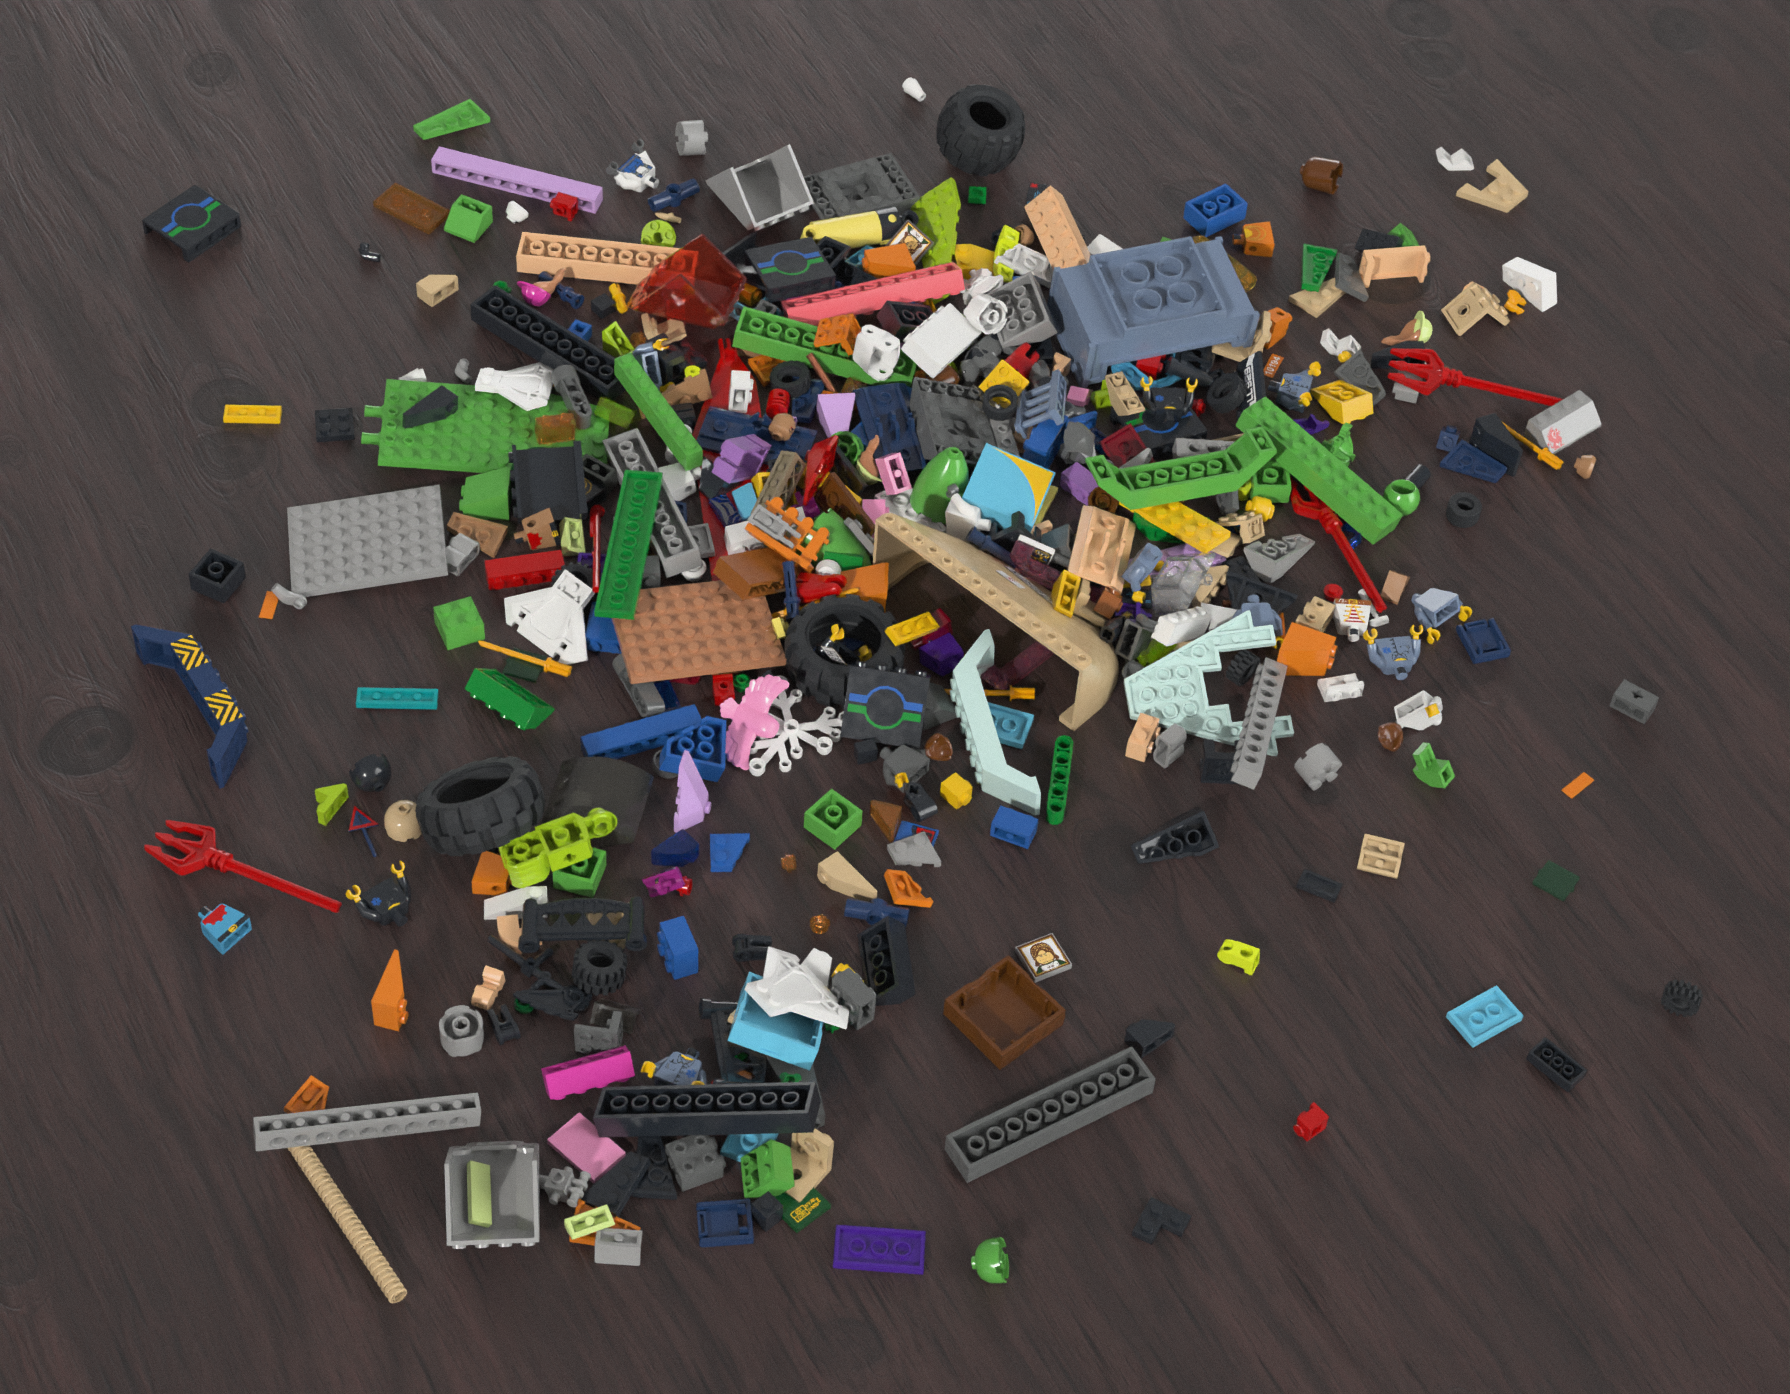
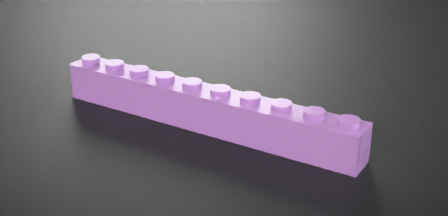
(514, 178)

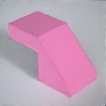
(1079, 396)

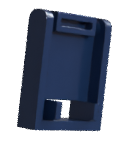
(1480, 639)
(719, 1223)

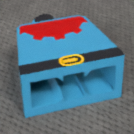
(224, 926)

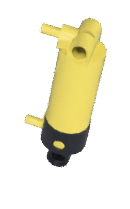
(861, 228)

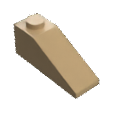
(844, 878)

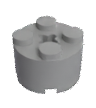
(691, 137)
(1318, 766)
(461, 1031)

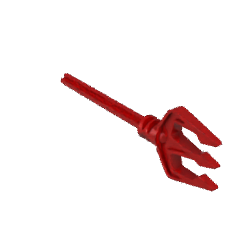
(1437, 374)
(1332, 525)
(206, 854)

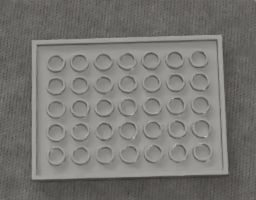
(367, 541)

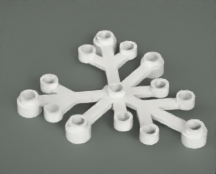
(824, 724)

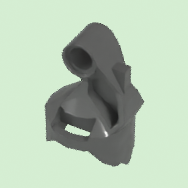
(1077, 444)

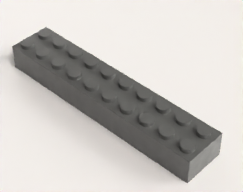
(1049, 1114)

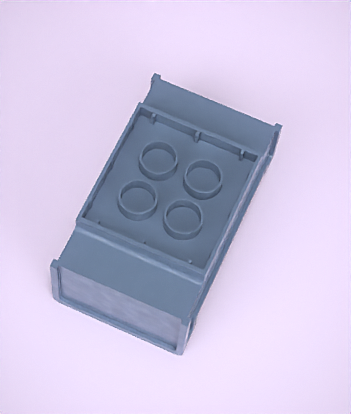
(1148, 305)

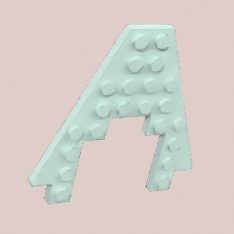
(1177, 691)

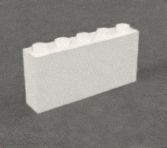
(940, 340)

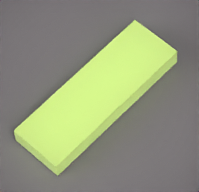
(479, 1194)

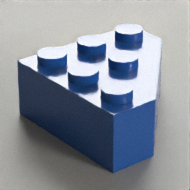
(705, 744)

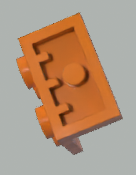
(837, 330)

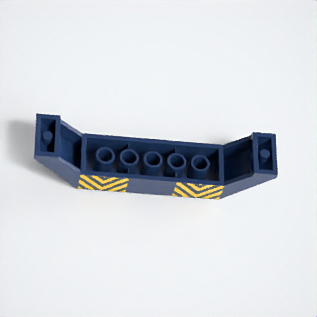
(204, 685)

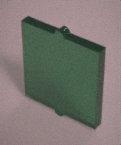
(523, 669)
(1556, 880)

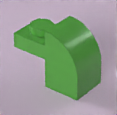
(1431, 770)

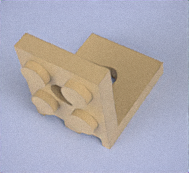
(1478, 303)
(1261, 336)
(810, 1158)

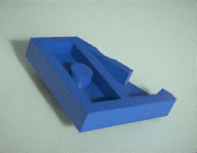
(726, 850)

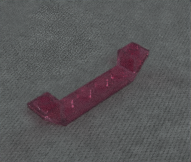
(1040, 572)
(1017, 667)

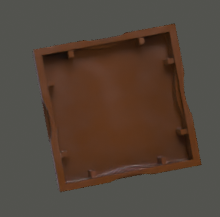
(1004, 1012)

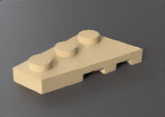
(1317, 302)

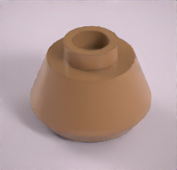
(1026, 235)
(1585, 465)

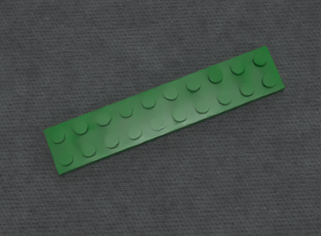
(629, 545)

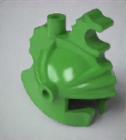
(1341, 445)

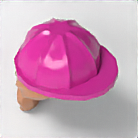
(540, 292)

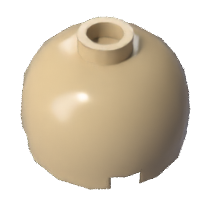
(401, 821)

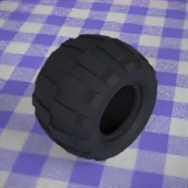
(980, 129)

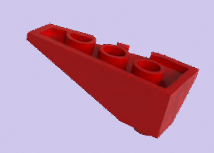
(819, 463)

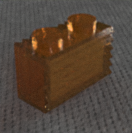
(555, 428)

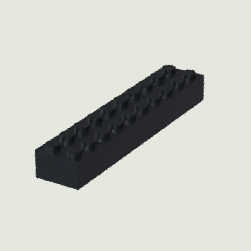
(546, 341)
(707, 1109)

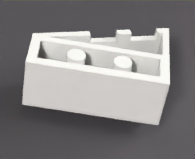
(1531, 282)

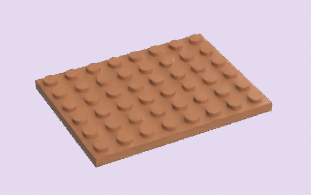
(696, 633)

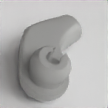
(289, 597)

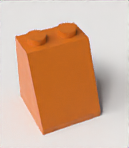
(888, 261)
(871, 582)
(1307, 651)

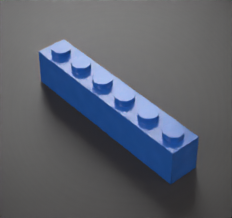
(639, 735)

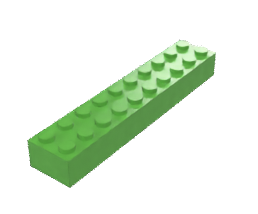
(794, 340)
(1322, 472)

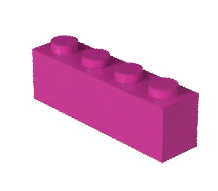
(588, 1072)

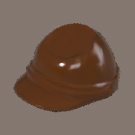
(1102, 500)

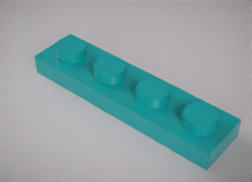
(397, 698)

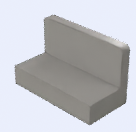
(618, 1246)

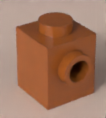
(1108, 602)

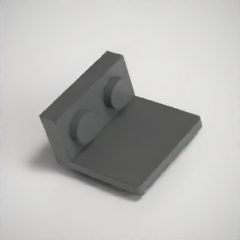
(597, 1039)

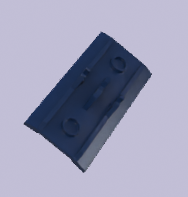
(887, 413)
(727, 424)

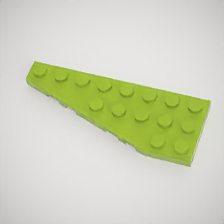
(938, 220)

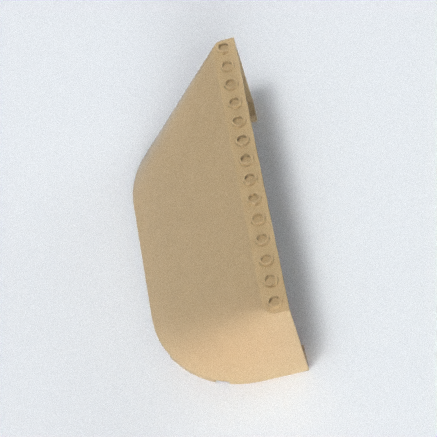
(1073, 639)

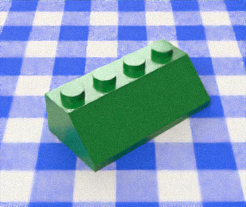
(508, 698)

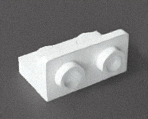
(1340, 687)

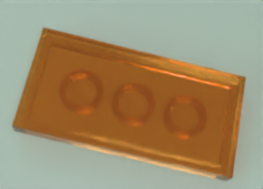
(412, 208)

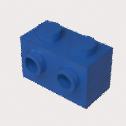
(1014, 827)

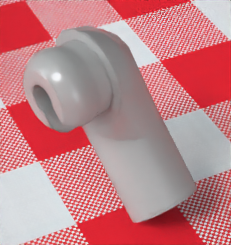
(461, 370)

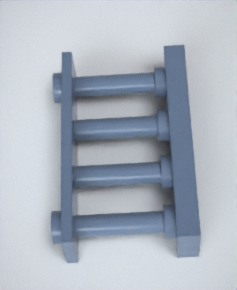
(1055, 406)

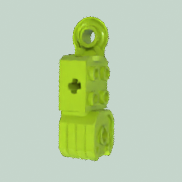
(554, 846)

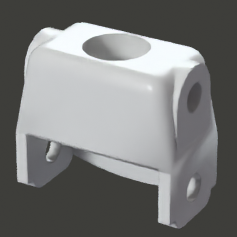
(876, 351)

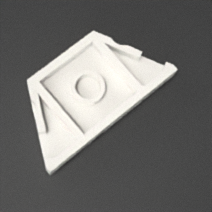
(1024, 260)

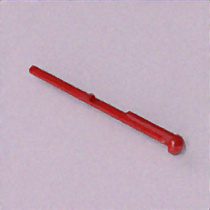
(596, 513)

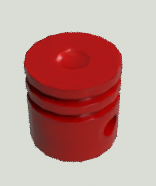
(777, 404)

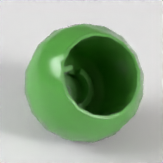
(1403, 496)

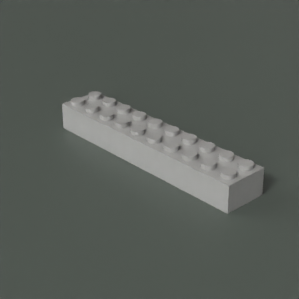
(670, 533)

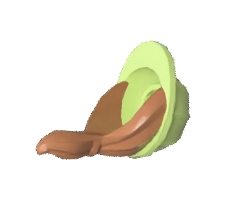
(1416, 330)
(866, 465)

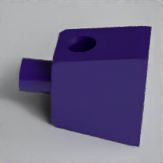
(941, 654)

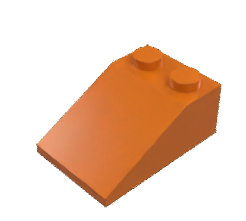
(389, 999)

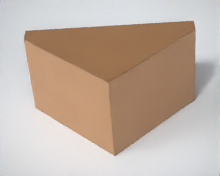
(1394, 586)

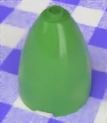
(931, 485)
(841, 538)

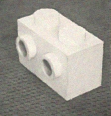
(739, 391)

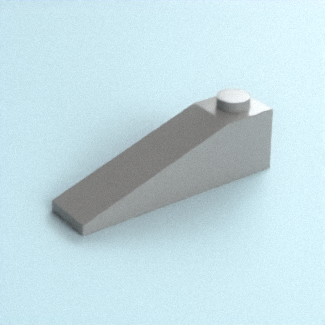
(1275, 558)

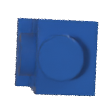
(581, 329)

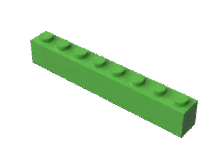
(658, 412)

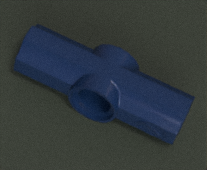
(673, 195)
(875, 910)

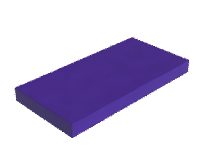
(879, 1249)

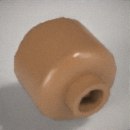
(782, 427)

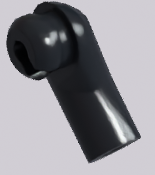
(367, 254)

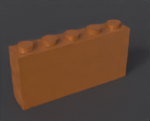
(754, 572)

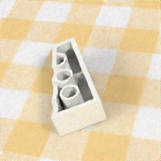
(739, 541)

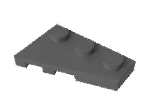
(1348, 277)
(1359, 373)

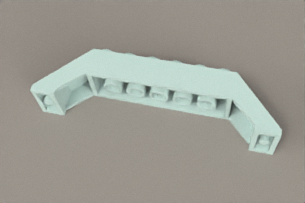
(982, 738)

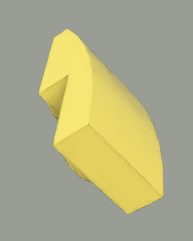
(780, 628)

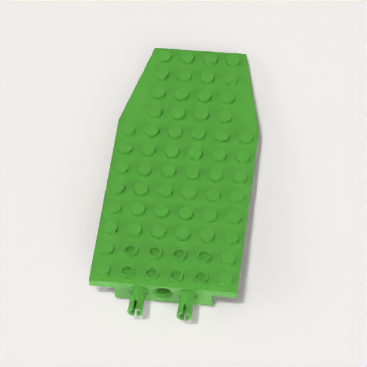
(474, 436)

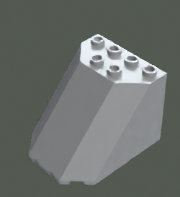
(764, 189)
(513, 1194)

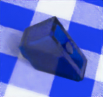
(676, 850)

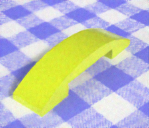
(1007, 240)

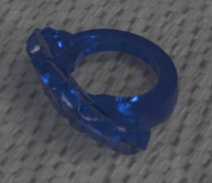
(1356, 540)

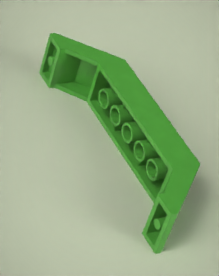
(1186, 476)

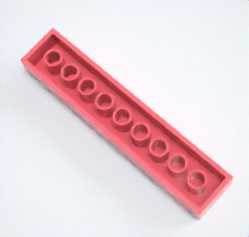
(871, 295)

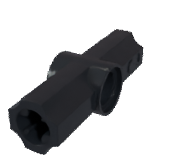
(1113, 628)

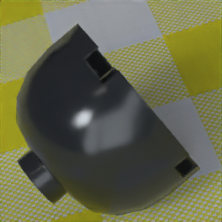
(371, 773)

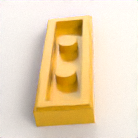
(252, 414)
(912, 629)

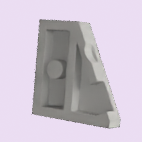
(914, 851)

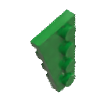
(1315, 266)

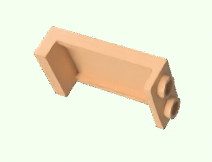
(1394, 263)

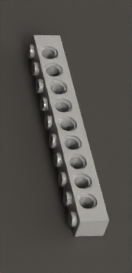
(1258, 723)
(366, 1121)

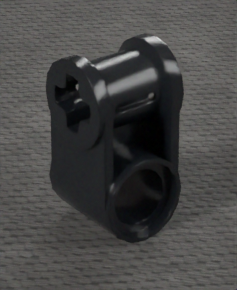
(919, 802)

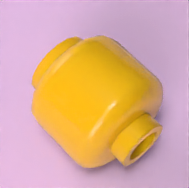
(1261, 505)

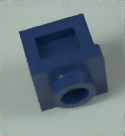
(1448, 438)

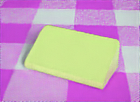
(571, 536)
(589, 1222)

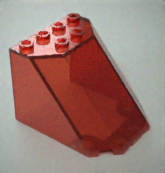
(691, 286)

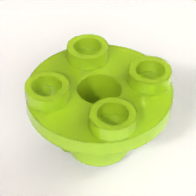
(658, 234)

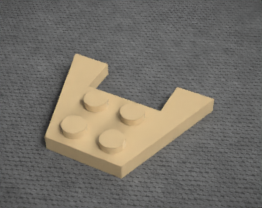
(1501, 194)

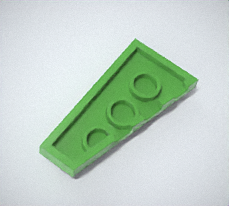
(453, 119)

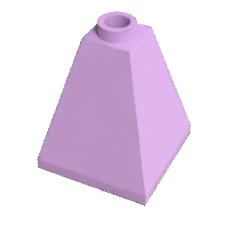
(835, 412)

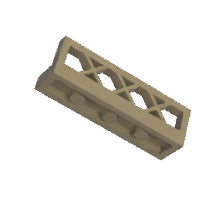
(777, 480)

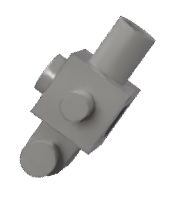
(563, 1186)

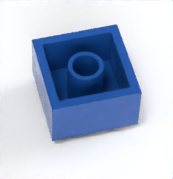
(678, 947)

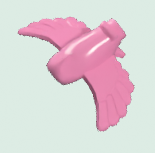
(751, 718)

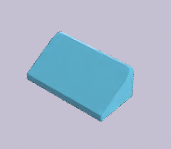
(744, 500)

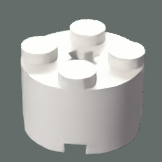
(986, 313)

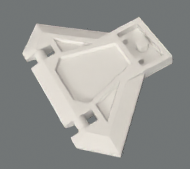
(524, 386)
(553, 617)
(795, 989)

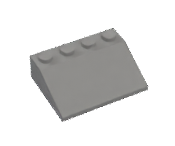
(1027, 312)

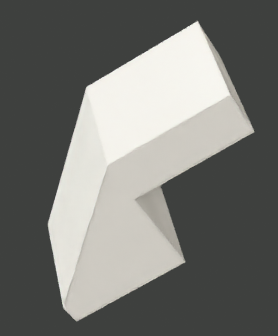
(1458, 161)
(1336, 346)

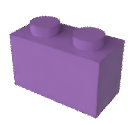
(1078, 482)

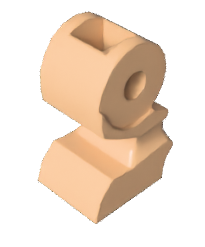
(485, 994)

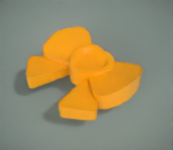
(1513, 299)

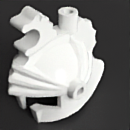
(980, 282)

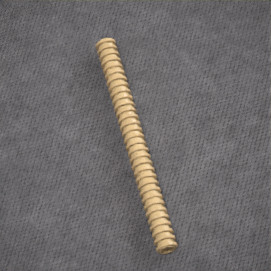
(349, 1223)

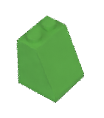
(487, 495)

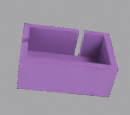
(740, 458)

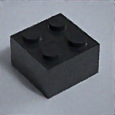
(217, 575)

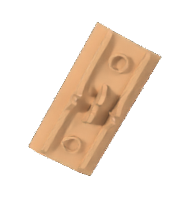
(1102, 547)

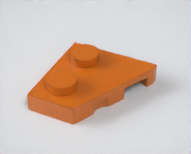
(762, 366)
(905, 890)
(309, 1097)

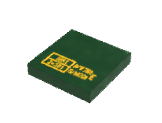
(802, 1213)

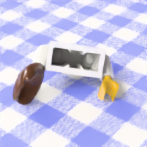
(1416, 712)

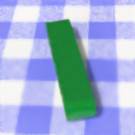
(1059, 780)

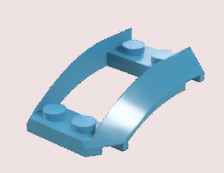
(1134, 375)

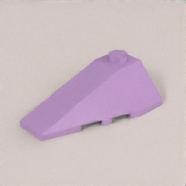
(691, 795)

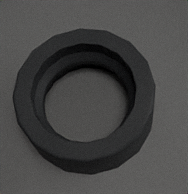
(1000, 391)

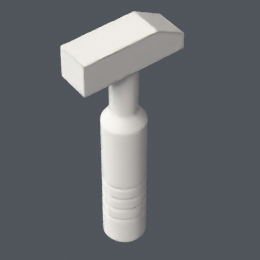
(1377, 621)

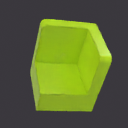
(1101, 397)

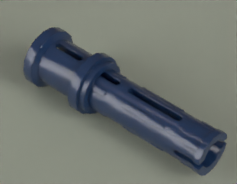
(566, 292)
(985, 543)
(792, 600)

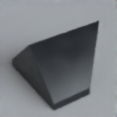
(711, 484)

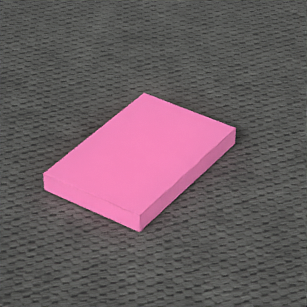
(584, 1149)

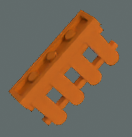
(804, 528)

